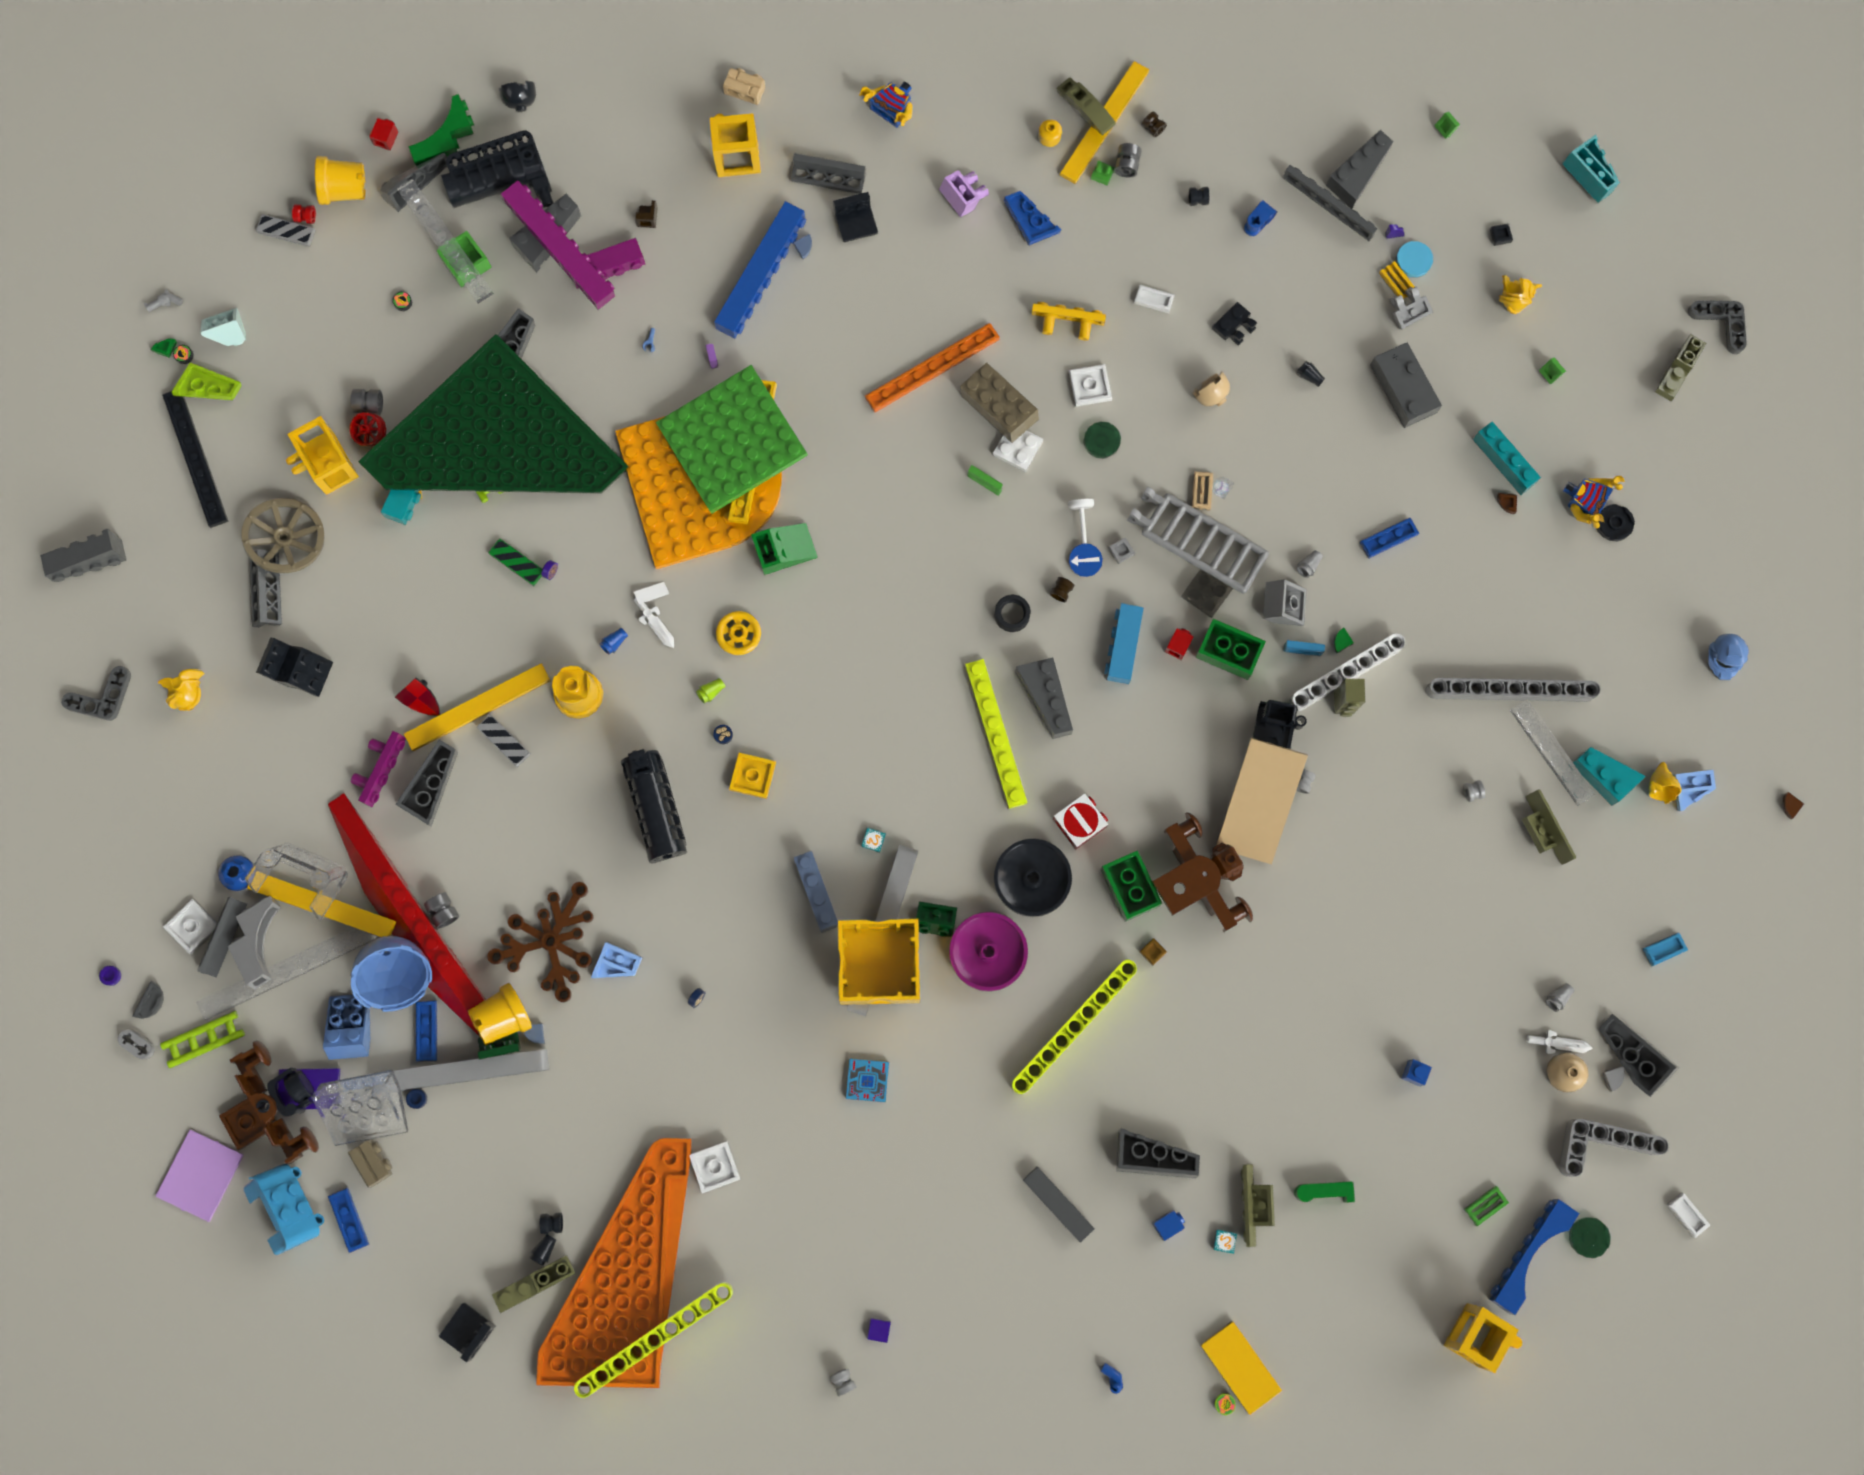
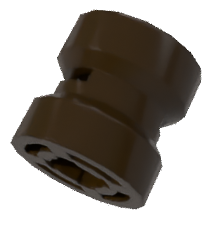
(1154, 124)
(1061, 590)

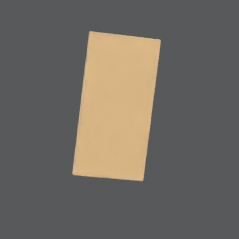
(1262, 800)

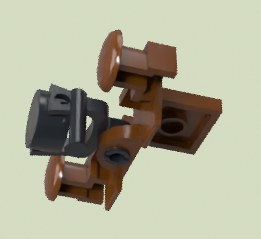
(252, 1120)

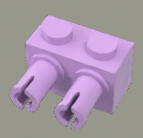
(960, 194)

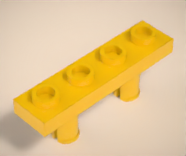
(1076, 314)

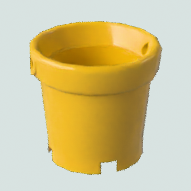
(338, 180)
(577, 692)
(500, 1015)

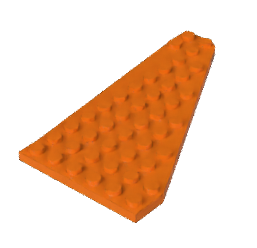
(625, 1280)

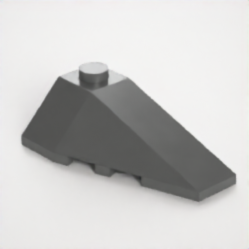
(422, 176)
(1641, 1060)

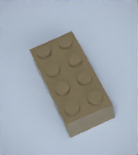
(999, 402)

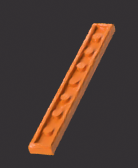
(932, 367)

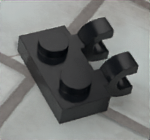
(1228, 324)

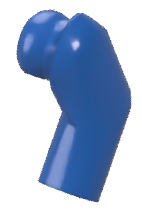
(1115, 1378)

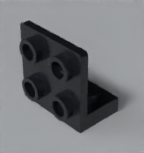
(855, 217)
(467, 1331)

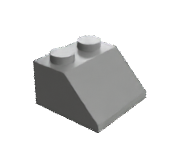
(1284, 603)

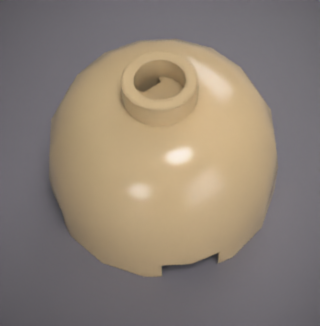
(1213, 390)
(1567, 1072)

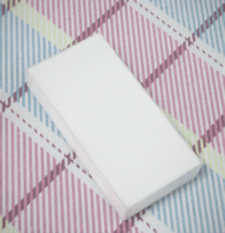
(1154, 299)
(1688, 1215)

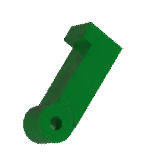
(1307, 1192)

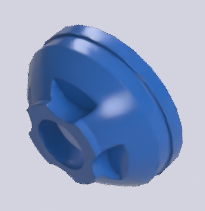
(238, 882)

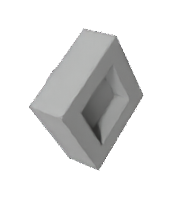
(1121, 550)

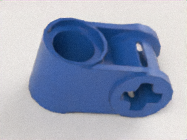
(1259, 218)

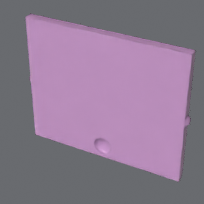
(199, 1175)

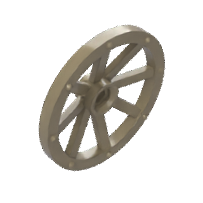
(282, 532)

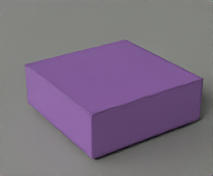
(712, 356)

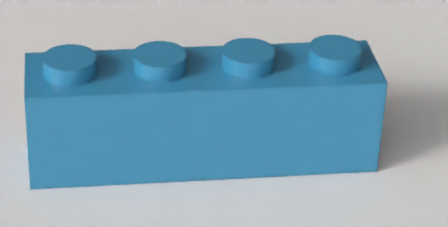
(1124, 644)

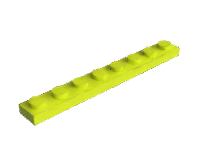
(996, 734)

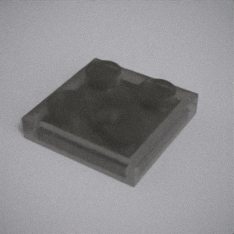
(1206, 593)

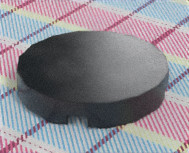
(1617, 523)

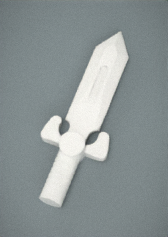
(655, 623)
(1559, 1043)

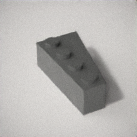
(518, 332)
(429, 783)

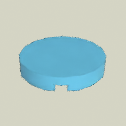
(1414, 259)

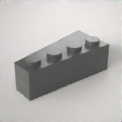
(1355, 173)
(565, 213)
(83, 556)
(1045, 690)
(1154, 1157)

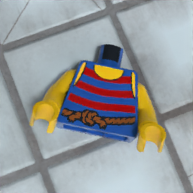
(890, 102)
(1590, 498)

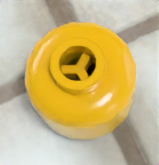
(1050, 133)

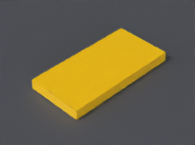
(1241, 1368)

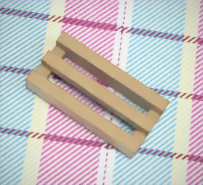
(1201, 505)

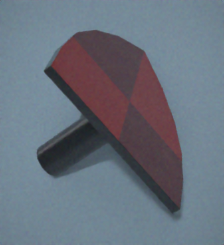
(419, 698)

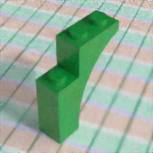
(445, 138)

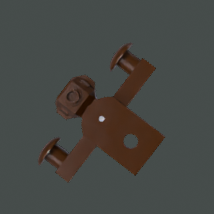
(1201, 876)

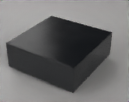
(1501, 234)

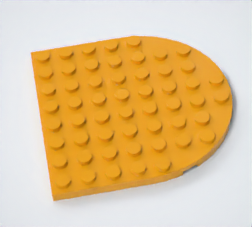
(671, 507)

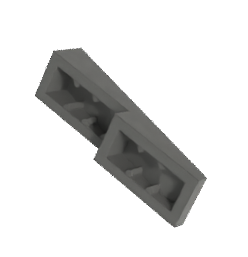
(1058, 1204)

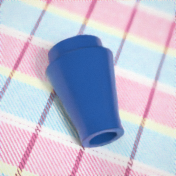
(613, 641)

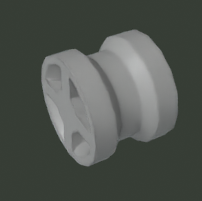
(1474, 791)

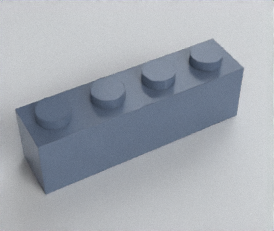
(816, 891)

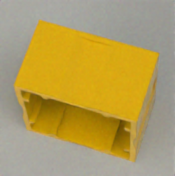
(879, 962)

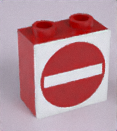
(1080, 821)

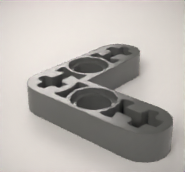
(1729, 317)
(102, 705)

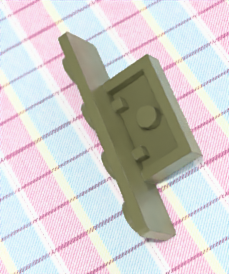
(1545, 828)
(1258, 1205)

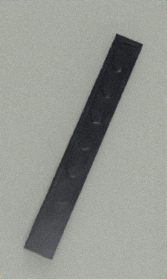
(195, 459)

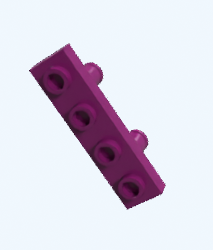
(379, 776)

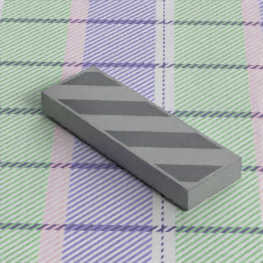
(285, 230)
(503, 740)

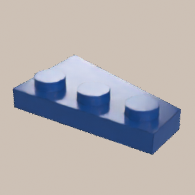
(1029, 219)

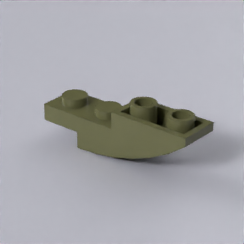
(1087, 105)
(1680, 367)
(533, 1284)

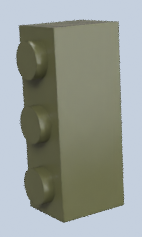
(1349, 697)

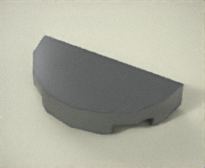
(150, 1002)

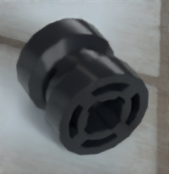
(1198, 196)
(550, 1223)

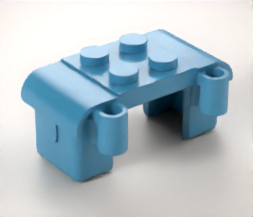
(285, 1206)

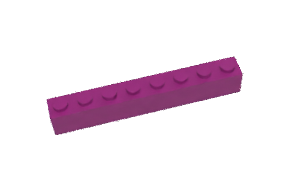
(558, 245)

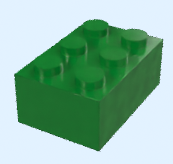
(1230, 649)
(1131, 886)

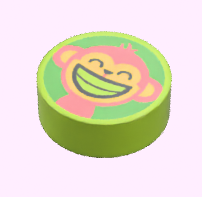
(1225, 1404)

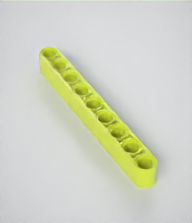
(1083, 1022)
(644, 1343)

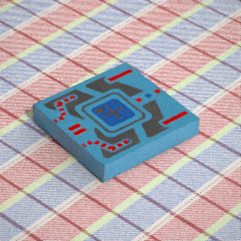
(867, 1080)

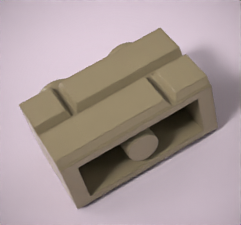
(370, 1162)

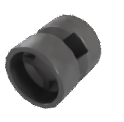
(1128, 159)
(367, 401)
(441, 910)

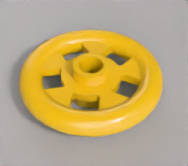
(729, 646)

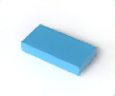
(1304, 648)
(1665, 949)

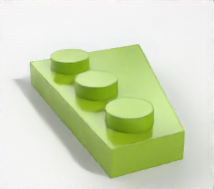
(205, 383)

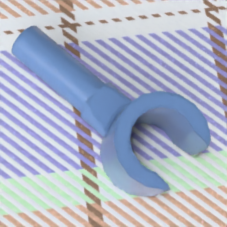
(650, 340)

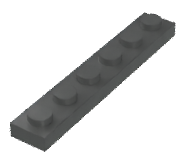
(1330, 203)

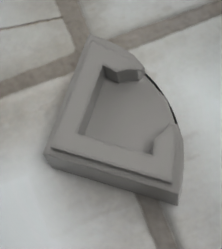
(1614, 1078)

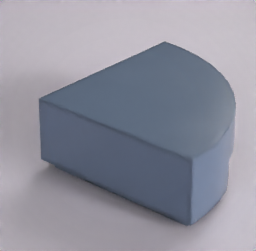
(804, 246)
(536, 1034)

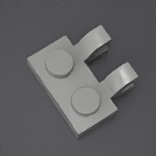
(1411, 312)

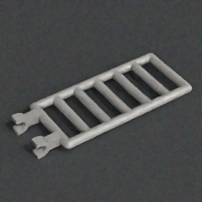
(1161, 503)

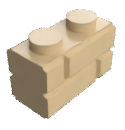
(744, 86)

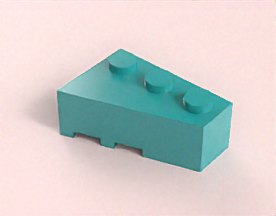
(1592, 170)
(1607, 775)

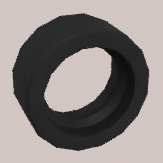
(1012, 599)

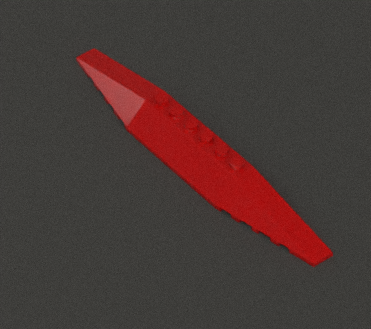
(395, 901)

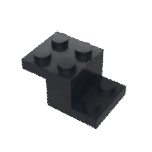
(294, 667)

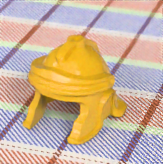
(1517, 294)
(183, 690)

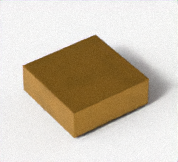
(1153, 952)

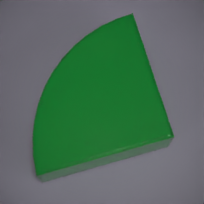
(164, 347)
(1342, 640)

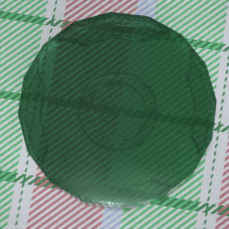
(1102, 440)
(1589, 1237)

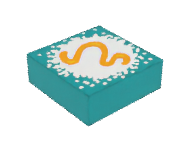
(873, 840)
(1225, 1241)

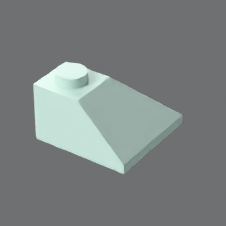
(224, 328)

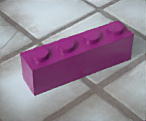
(618, 259)

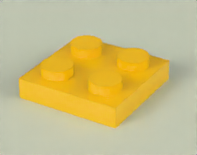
(752, 775)

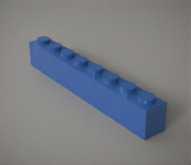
(760, 270)

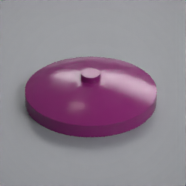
(988, 951)

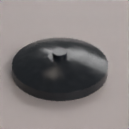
(1032, 877)

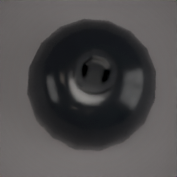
(518, 95)

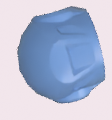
(1729, 650)

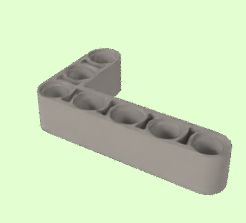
(1607, 1137)

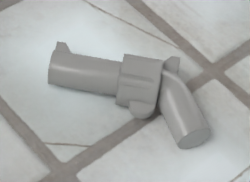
(164, 299)

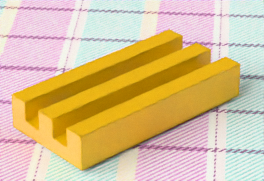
(1401, 275)

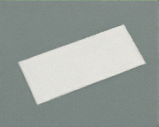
(651, 592)

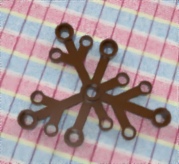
(562, 920)

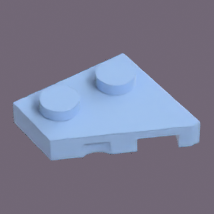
(1694, 787)
(616, 962)

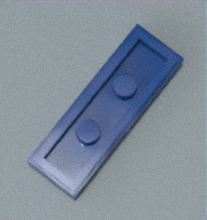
(1389, 538)
(426, 1031)
(348, 1220)

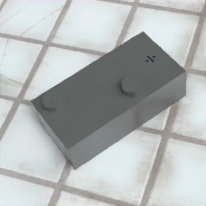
(1405, 385)

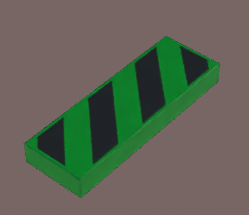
(516, 562)

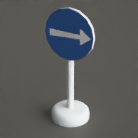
(1085, 558)

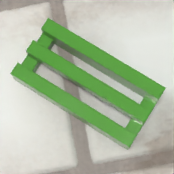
(985, 480)
(1472, 1215)

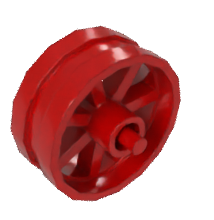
(367, 429)

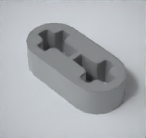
(133, 1048)

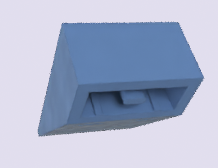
(346, 1028)

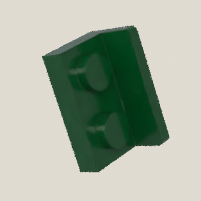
(936, 919)
(499, 1047)

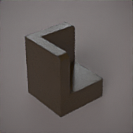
(647, 215)

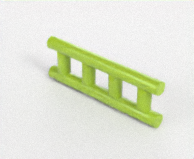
(214, 1041)

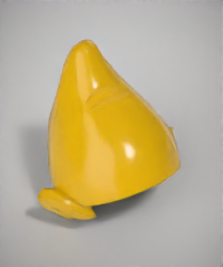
(1664, 785)

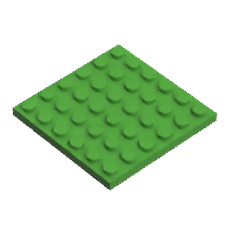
(731, 439)

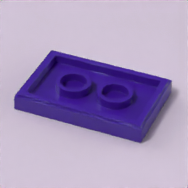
(315, 1076)

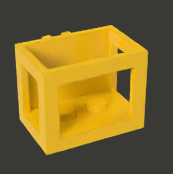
(734, 135)
(321, 457)
(1495, 1345)

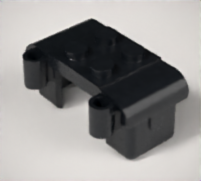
(1277, 722)

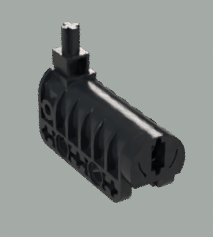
(496, 171)
(654, 805)

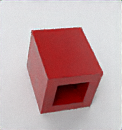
(384, 134)
(1179, 643)

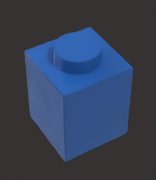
(1416, 1072)
(1169, 1224)

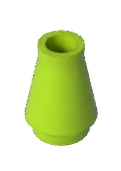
(710, 690)

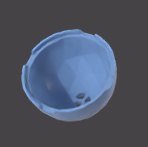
(391, 978)

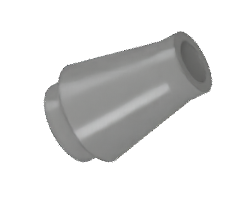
(1309, 564)
(1559, 998)

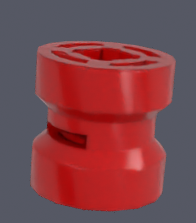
(302, 213)

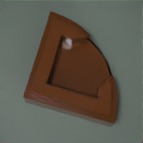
(1508, 502)
(1791, 805)

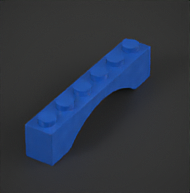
(1511, 1290)

